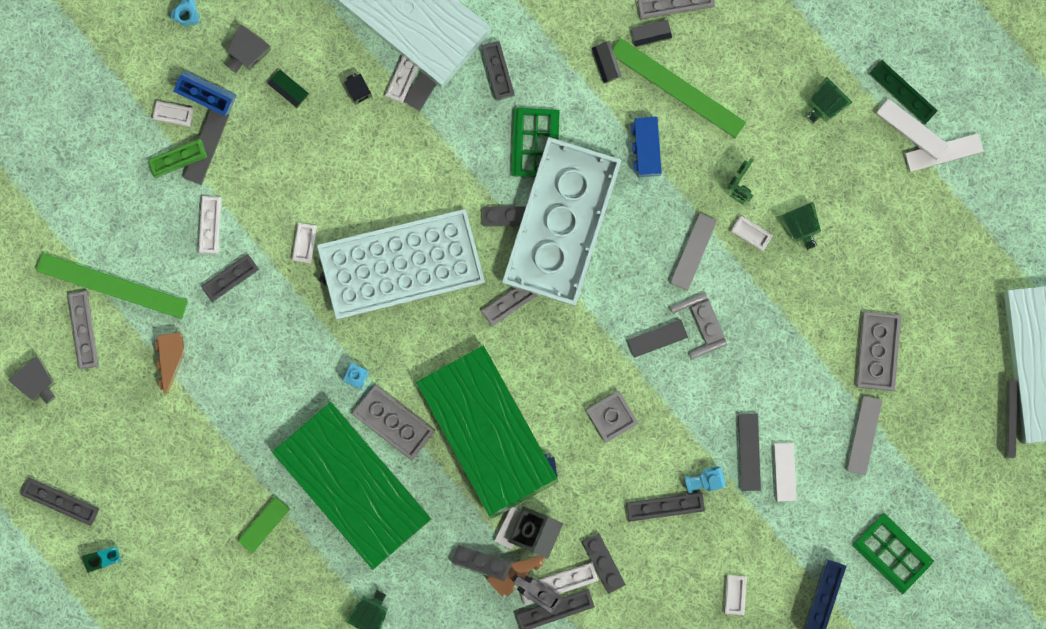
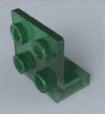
(740, 194)

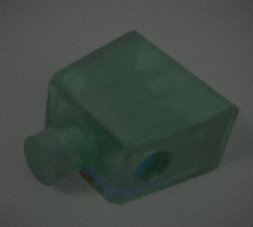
(827, 102)
(802, 225)
(369, 612)

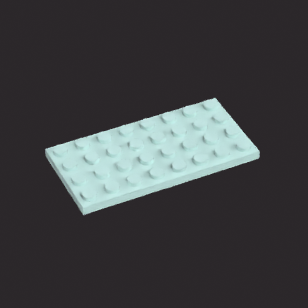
(400, 264)

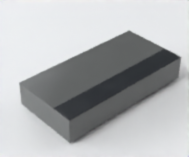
(651, 33)
(606, 62)

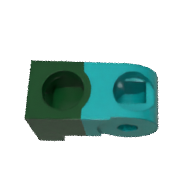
(101, 559)

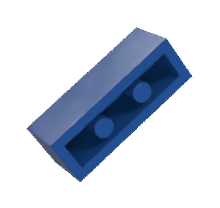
(205, 93)
(646, 147)

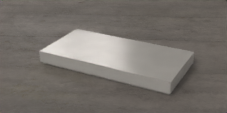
(878, 351)
(393, 422)

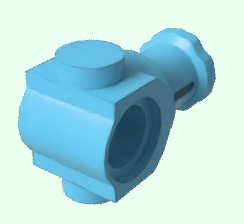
(186, 6)
(709, 479)

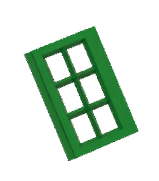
(518, 133)
(881, 566)

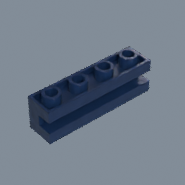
(825, 595)

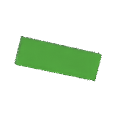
(177, 158)
(264, 525)

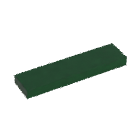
(903, 92)

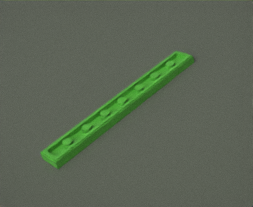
(678, 88)
(112, 286)

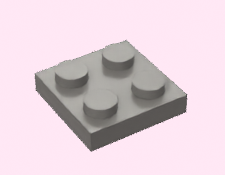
(612, 416)

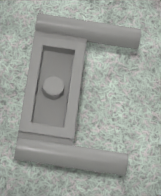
(706, 321)

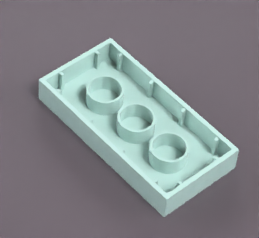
(428, 33)
(1028, 350)

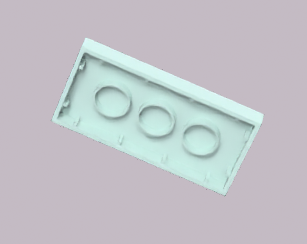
(561, 221)

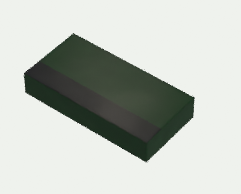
(288, 89)

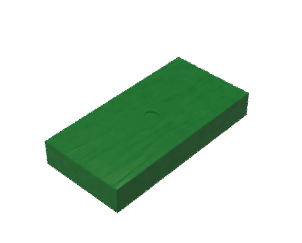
(487, 432)
(351, 485)

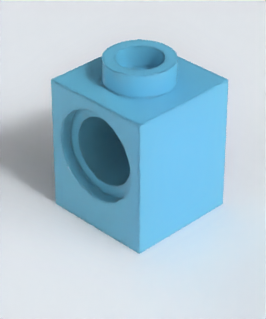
(356, 376)

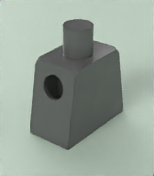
(246, 49)
(34, 381)

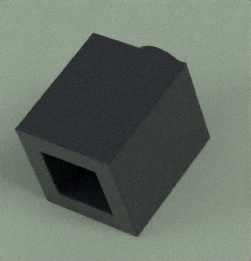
(357, 88)

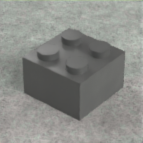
(535, 532)

